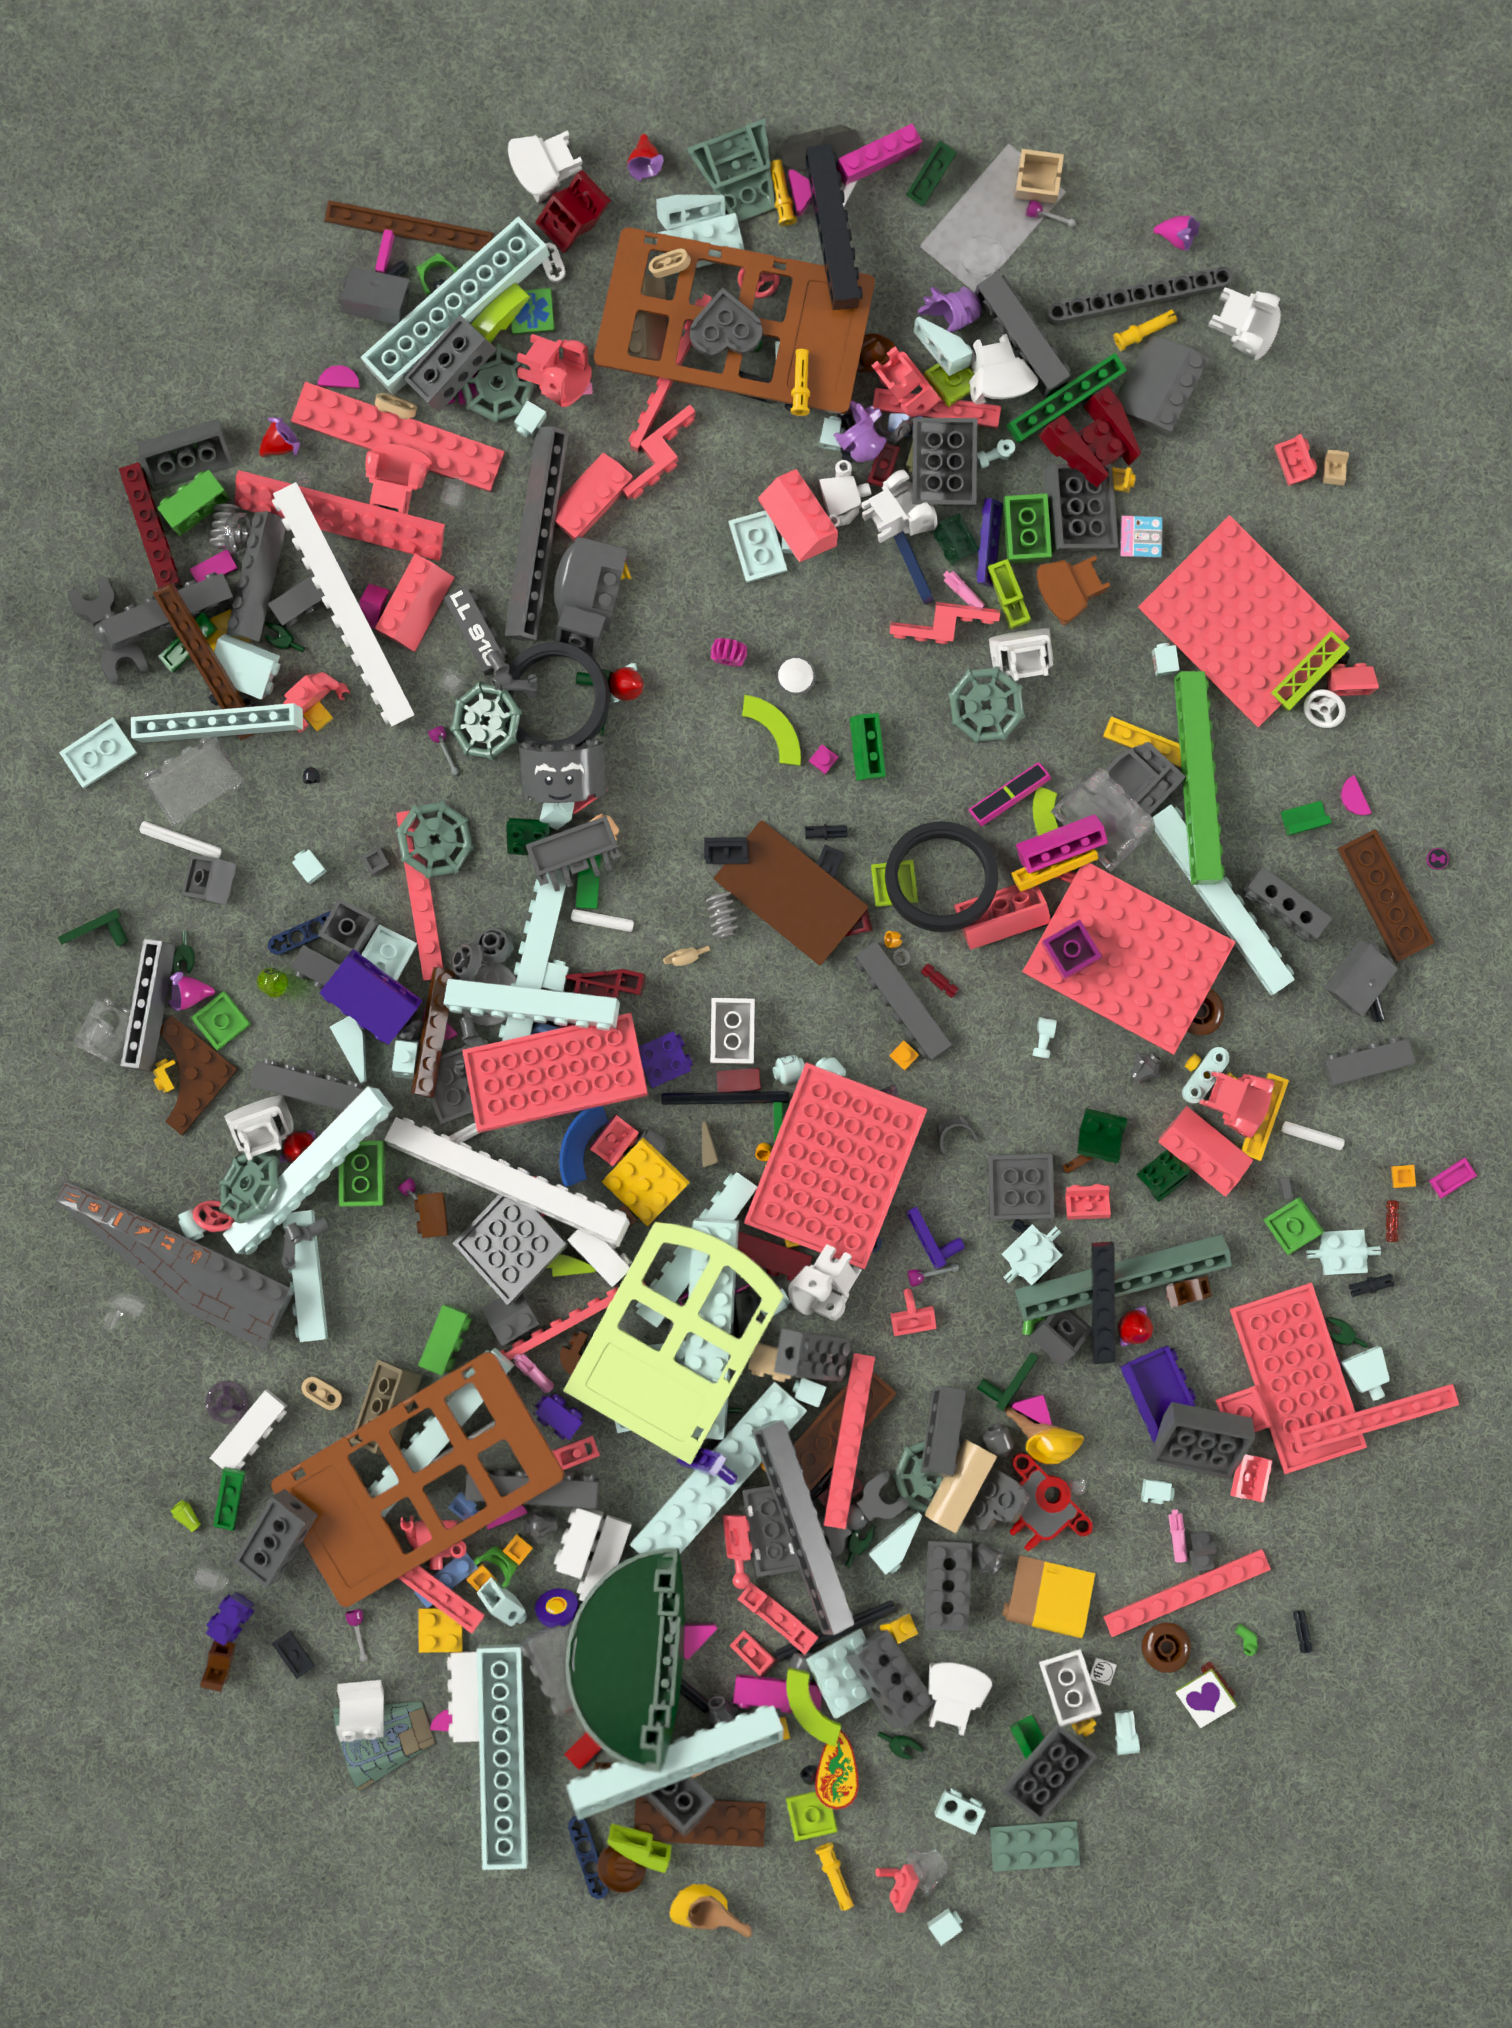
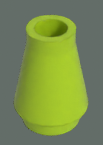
(185, 1515)

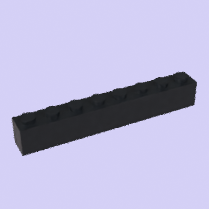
(832, 227)

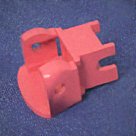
(558, 378)
(901, 378)
(395, 473)
(1241, 1101)

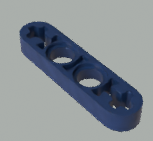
(913, 567)
(305, 928)
(585, 1857)

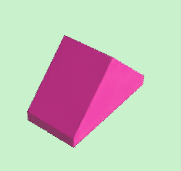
(800, 191)
(373, 603)
(1034, 1407)
(695, 1635)

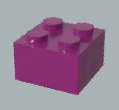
(1071, 950)

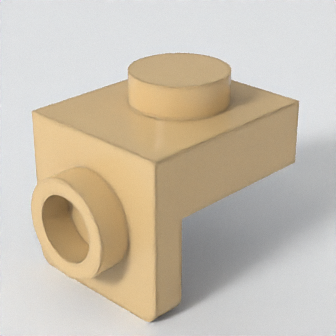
(1335, 467)

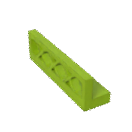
(1316, 675)

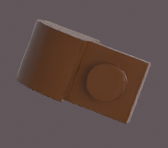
(1188, 1291)
(570, 1357)
(218, 1666)

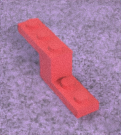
(659, 453)
(944, 622)

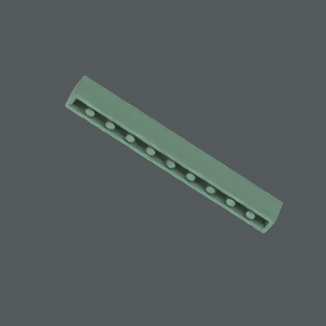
(1130, 1277)

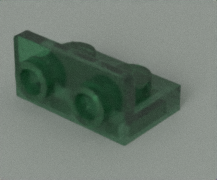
(955, 539)

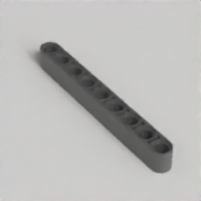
(1147, 289)

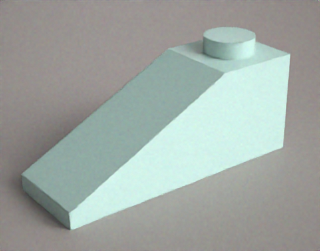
(689, 209)
(944, 346)
(352, 1042)
(894, 1547)

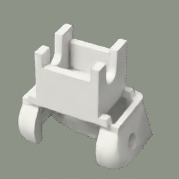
(542, 163)
(1249, 321)
(999, 372)
(894, 510)
(1025, 652)
(255, 1127)
(813, 1285)
(955, 1691)

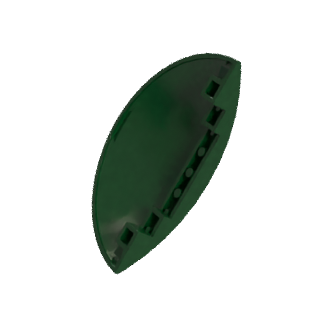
(629, 1658)

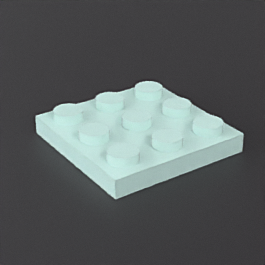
(836, 1676)

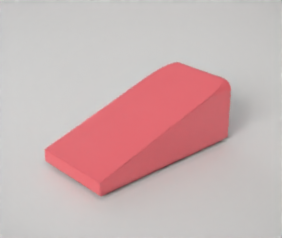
(575, 1453)
(753, 1654)

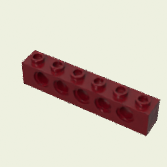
(149, 525)

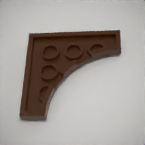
(201, 1073)

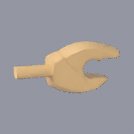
(684, 956)

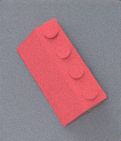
(591, 496)
(798, 516)
(414, 603)
(1007, 915)
(1205, 1150)

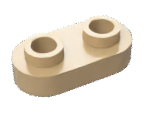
(669, 263)
(393, 404)
(321, 1395)

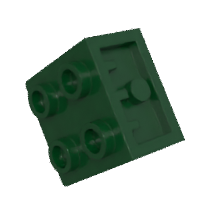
(1101, 1135)

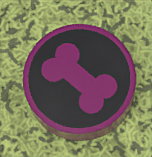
(1437, 859)

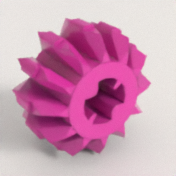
(728, 652)

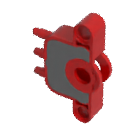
(1041, 1516)

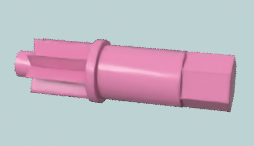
(962, 589)
(529, 1369)
(1178, 1537)

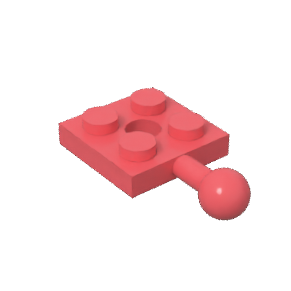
(737, 1546)

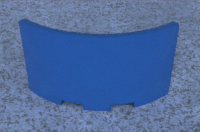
(575, 1143)

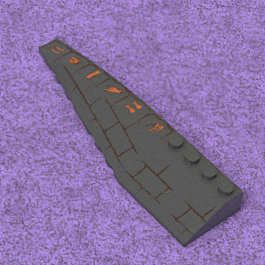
(184, 1270)

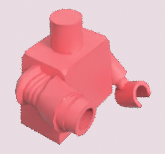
(313, 689)
(418, 1534)

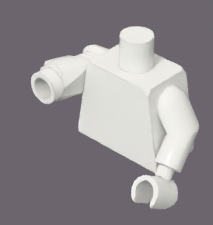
(842, 494)

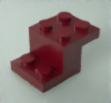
(572, 211)

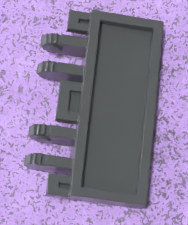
(572, 849)

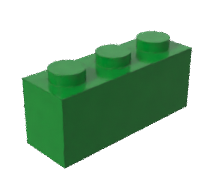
(867, 747)

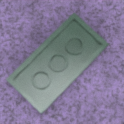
(1034, 1845)

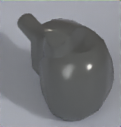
(413, 1030)

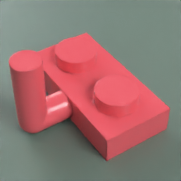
(913, 1319)
(904, 1887)

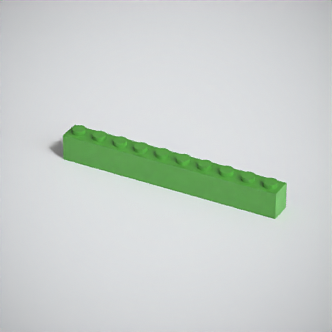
(1199, 784)

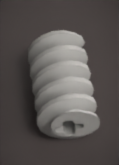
(224, 512)
(721, 916)

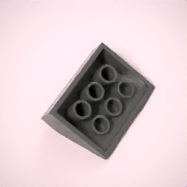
(1161, 384)
(944, 461)
(1080, 513)
(1202, 1440)
(1049, 1772)

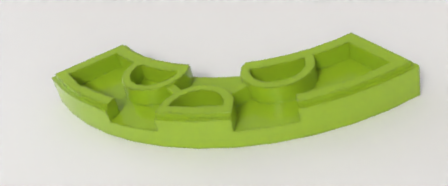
(778, 725)
(1042, 805)
(805, 1711)

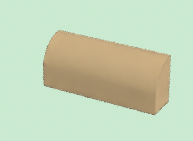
(959, 1491)

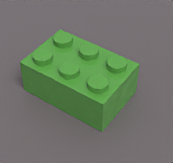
(193, 502)
(1027, 528)
(363, 1175)
(445, 1339)

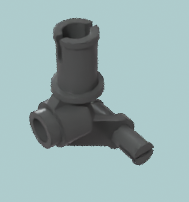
(893, 438)
(504, 681)
(471, 1039)
(295, 1234)

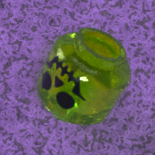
(272, 982)

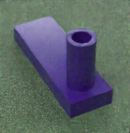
(936, 1255)
(711, 1464)

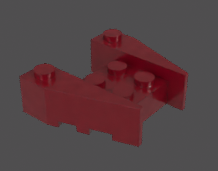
(1096, 444)
(608, 983)

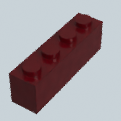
(773, 1256)

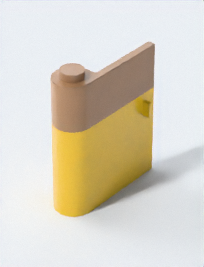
(1050, 1597)

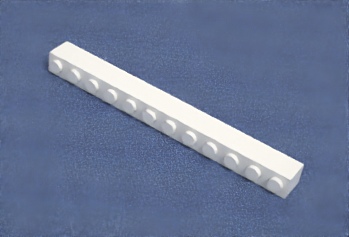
(343, 603)
(507, 1181)

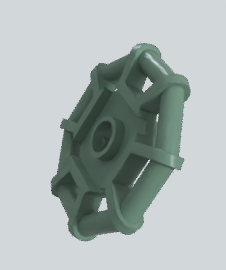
(501, 395)
(999, 704)
(475, 717)
(433, 827)
(244, 1195)
(919, 1481)

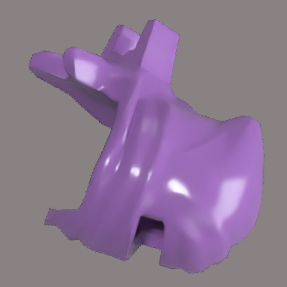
(957, 307)
(862, 438)

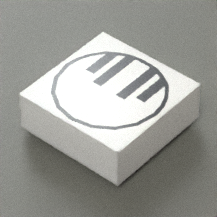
(1102, 1671)

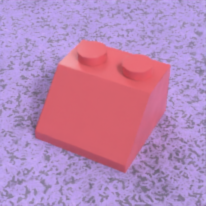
(1352, 680)

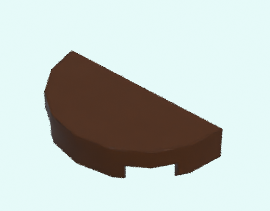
(1075, 1163)

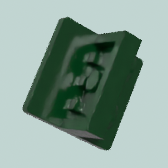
(524, 831)
(1164, 1175)

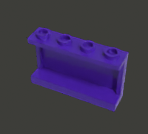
(370, 997)
(1155, 1384)

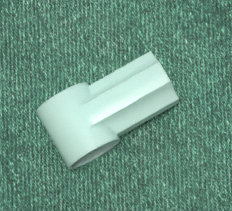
(1126, 1736)

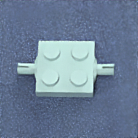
(1343, 1252)
(1032, 1254)

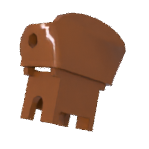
(1069, 587)

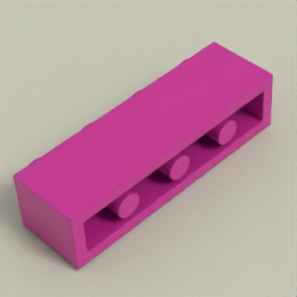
(878, 154)
(1061, 843)
(768, 1691)

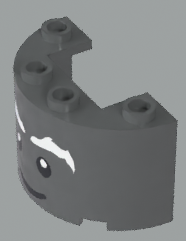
(563, 772)

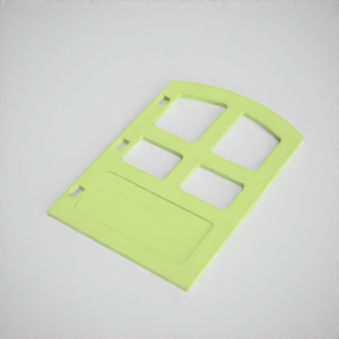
(646, 1385)

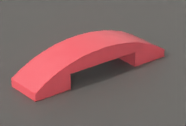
(778, 1617)

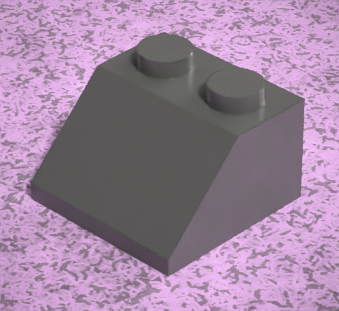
(581, 629)
(209, 879)
(349, 927)
(510, 1320)
(1061, 1335)

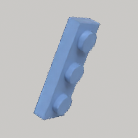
(453, 1573)

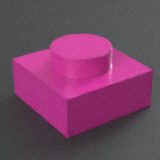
(823, 759)

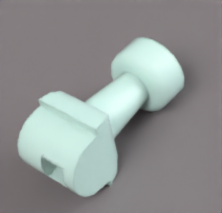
(1003, 450)
(1046, 1030)

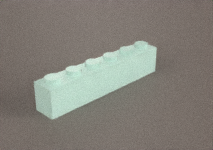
(307, 1284)

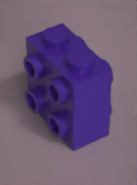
(664, 1059)
(559, 1416)
(225, 1624)

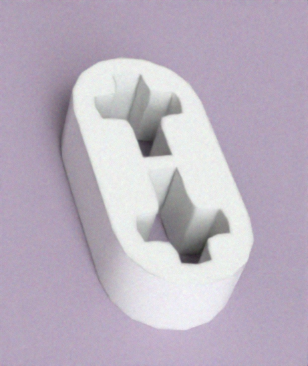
(558, 263)

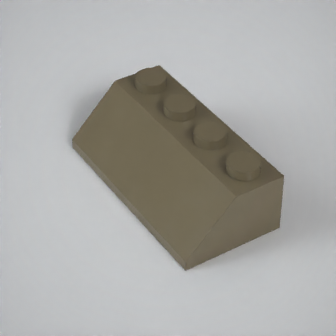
(649, 328)
(386, 1389)

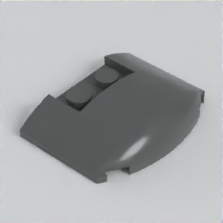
(590, 577)
(1145, 775)

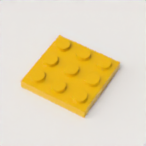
(645, 1181)

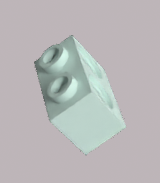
(957, 1815)

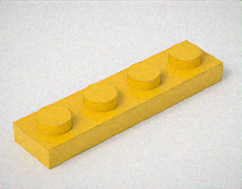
(1132, 736)
(1025, 881)
(1256, 1145)

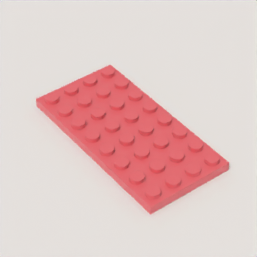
(553, 1073)
(1295, 1371)

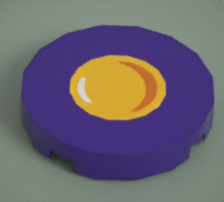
(556, 1607)

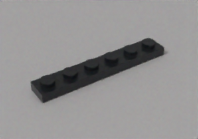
(1103, 1302)

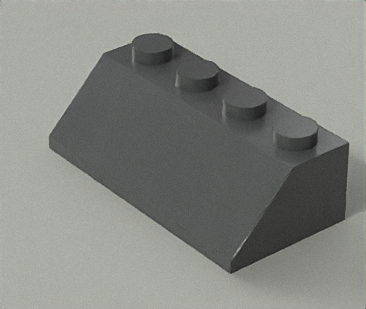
(185, 453)
(681, 1804)

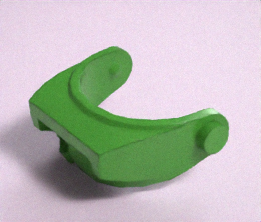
(427, 265)
(500, 1559)

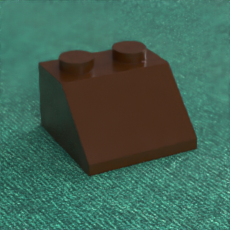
(432, 1215)

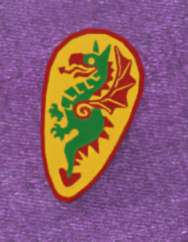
(837, 1775)

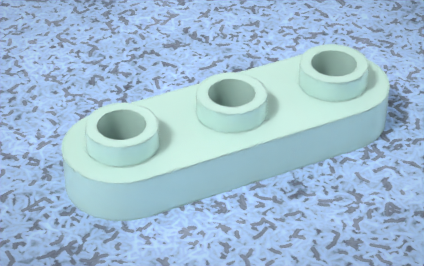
(1198, 1081)

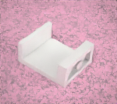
(361, 1710)

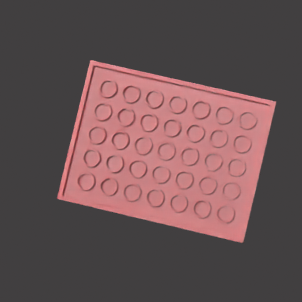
(1241, 619)
(1152, 959)
(835, 1164)

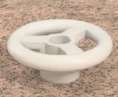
(1329, 700)

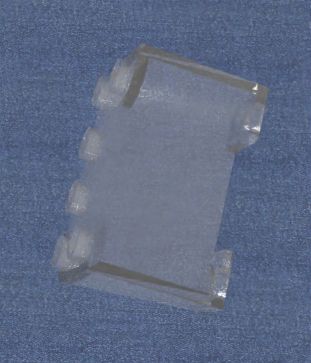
(193, 780)
(1121, 815)
(547, 1653)

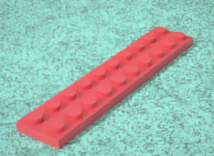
(369, 427)
(348, 517)

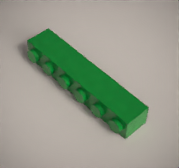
(1066, 398)

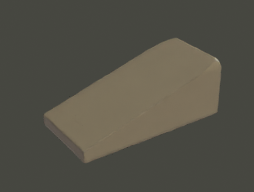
(708, 1150)

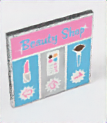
(1141, 536)

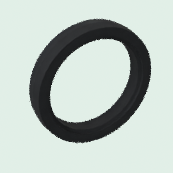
(601, 687)
(951, 831)

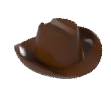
(874, 349)
(1208, 1016)
(1166, 1647)
(618, 1871)

